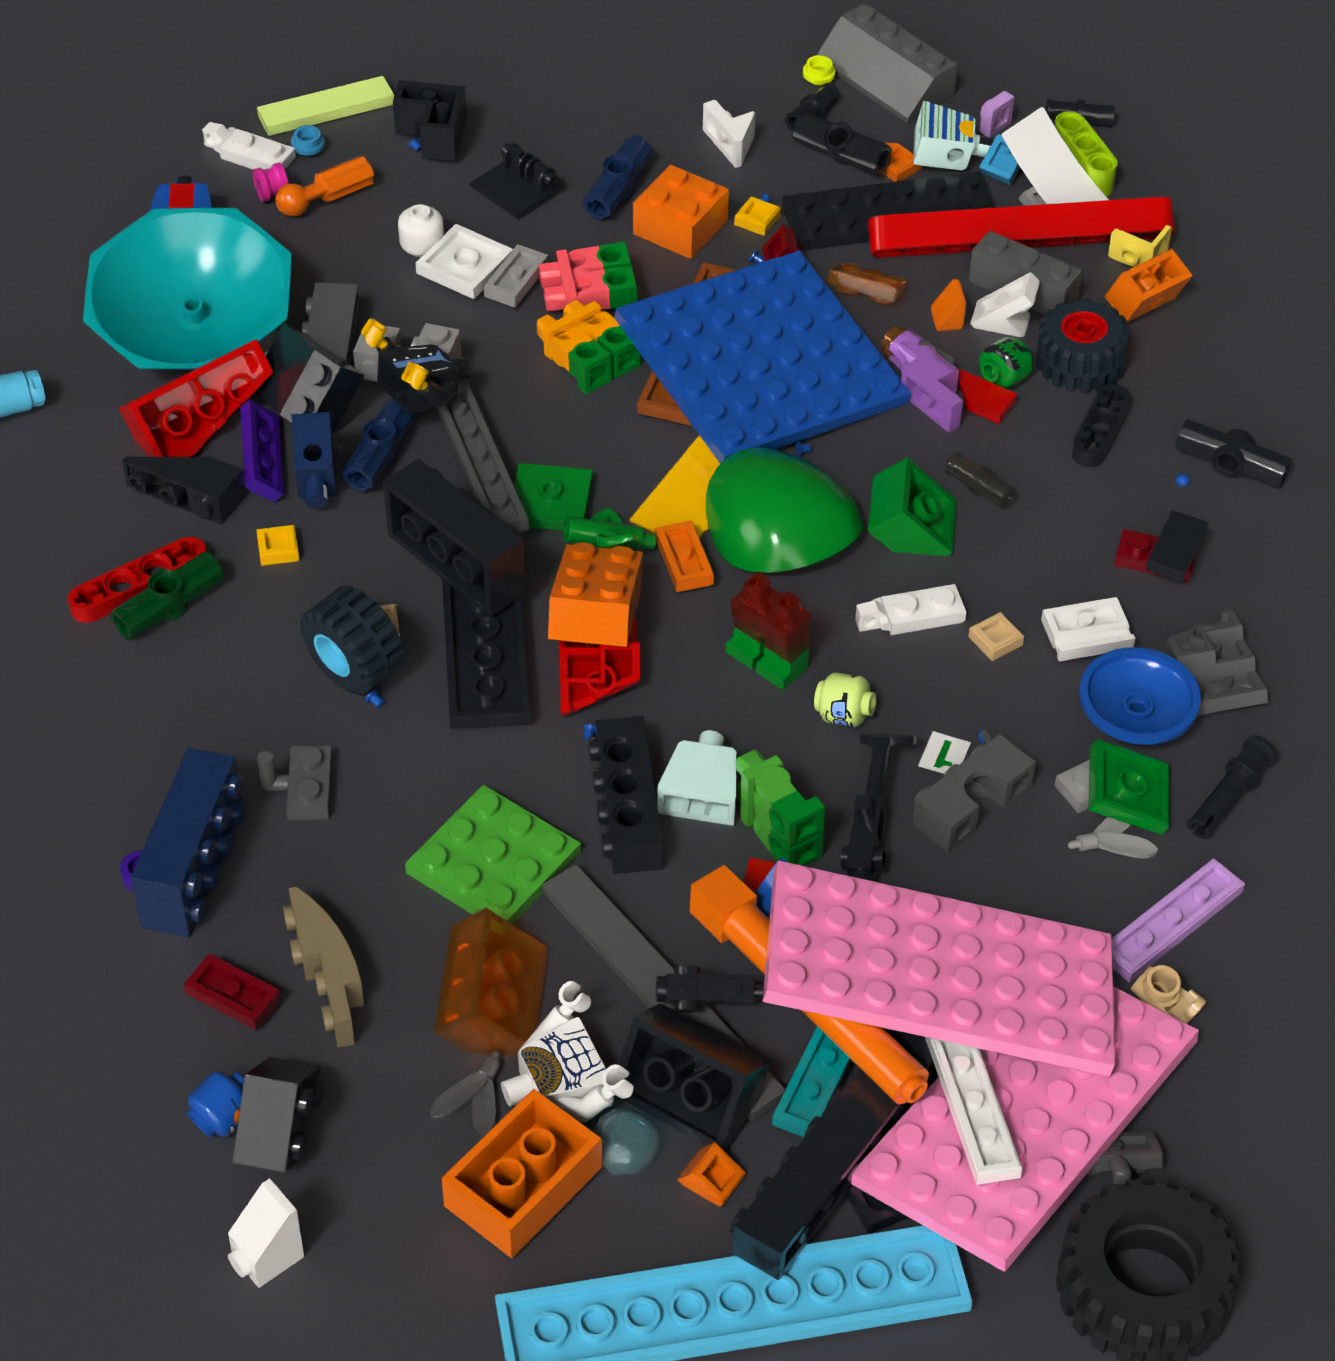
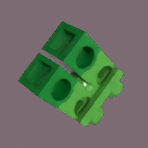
(780, 815)

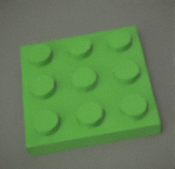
(492, 856)

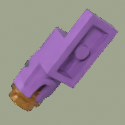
(926, 374)

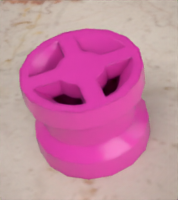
(269, 181)

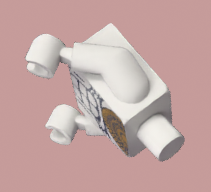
(565, 1064)

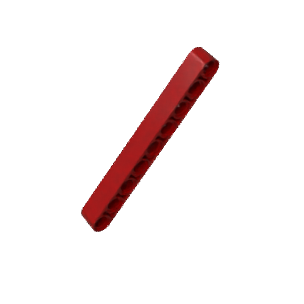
(1029, 225)

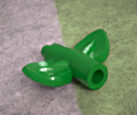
(606, 531)

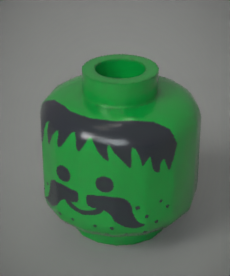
(1006, 362)

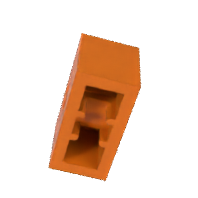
(1148, 285)

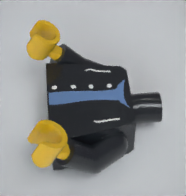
(415, 375)

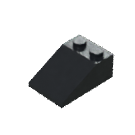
(307, 378)

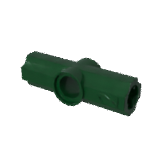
(167, 595)

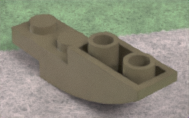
(327, 960)

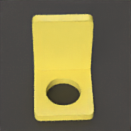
(1134, 250)

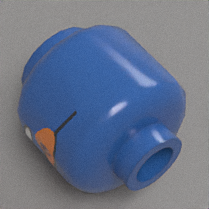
(216, 1104)

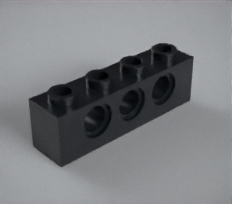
(628, 795)

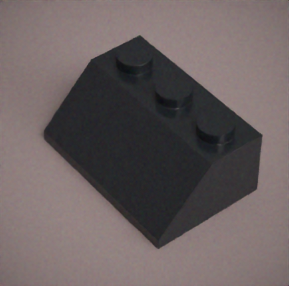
(691, 1075)

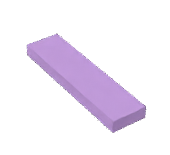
(1173, 919)

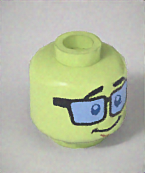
(844, 699)

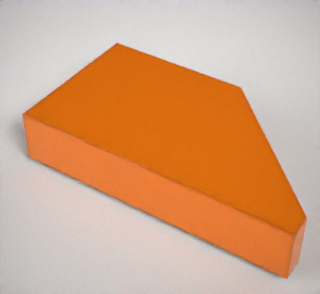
(901, 163)

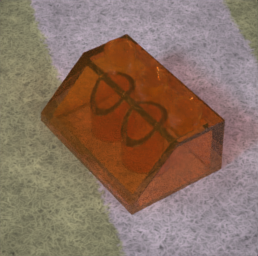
(490, 986)

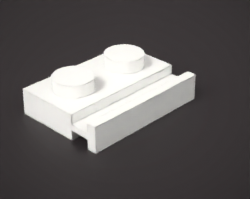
(1087, 628)

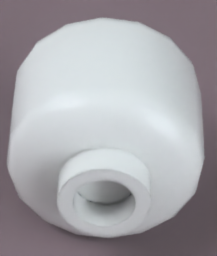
(419, 229)

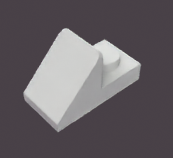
(729, 134)
(1007, 307)

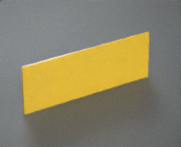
(681, 492)

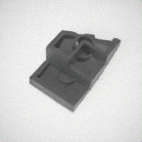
(1220, 664)

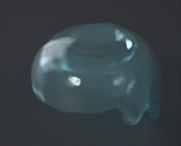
(628, 1141)

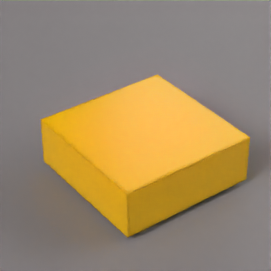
(757, 216)
(277, 545)

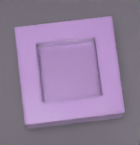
(996, 114)

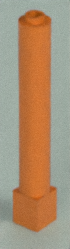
(732, 914)

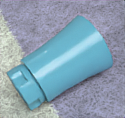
(20, 392)

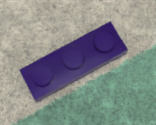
(261, 451)

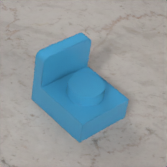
(1000, 162)

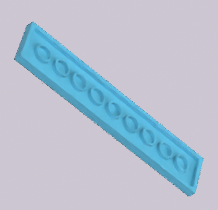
(736, 1306)

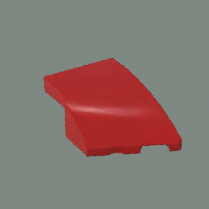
(595, 671)

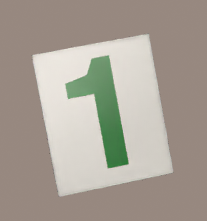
(943, 752)

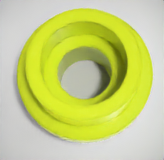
(819, 70)

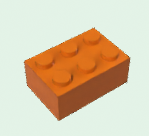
(595, 595)
(522, 1173)

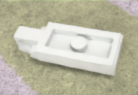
(246, 148)
(912, 610)

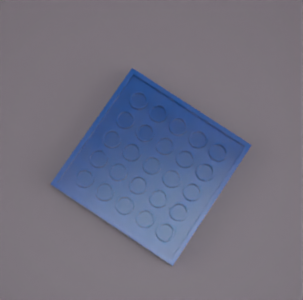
(761, 356)

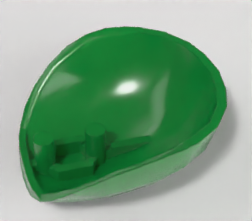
(777, 512)

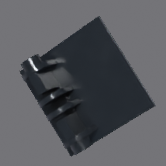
(518, 181)

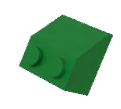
(911, 511)

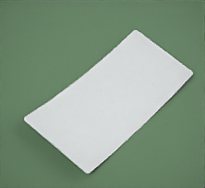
(1049, 161)

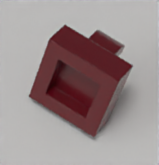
(781, 243)

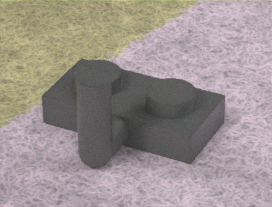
(306, 784)
(1129, 1154)

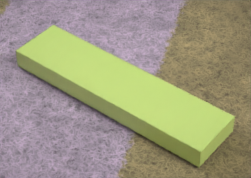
(325, 105)

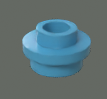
(307, 140)

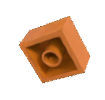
(680, 211)

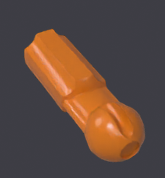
(327, 185)

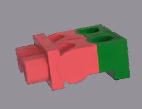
(589, 275)

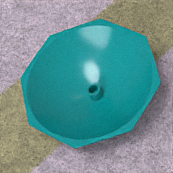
(187, 287)

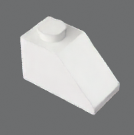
(265, 1236)

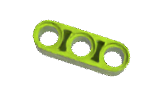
(1088, 149)

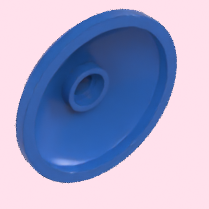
(1139, 695)

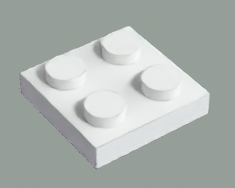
(462, 261)

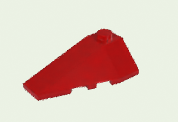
(190, 409)

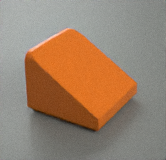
(949, 308)
(712, 1174)

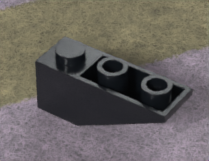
(191, 483)

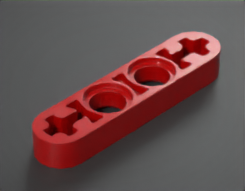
(131, 573)

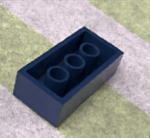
(188, 843)

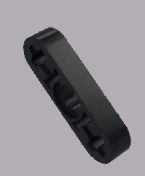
(1102, 437)

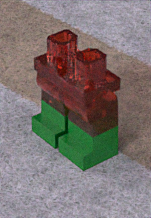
(770, 632)

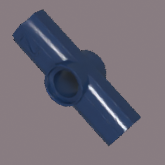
(618, 177)
(378, 446)

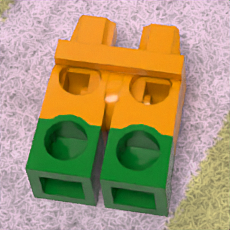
(588, 345)

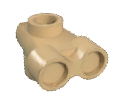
(1162, 989)

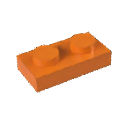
(684, 556)

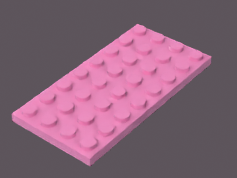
(940, 968)
(1057, 1124)

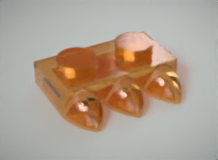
(852, 279)

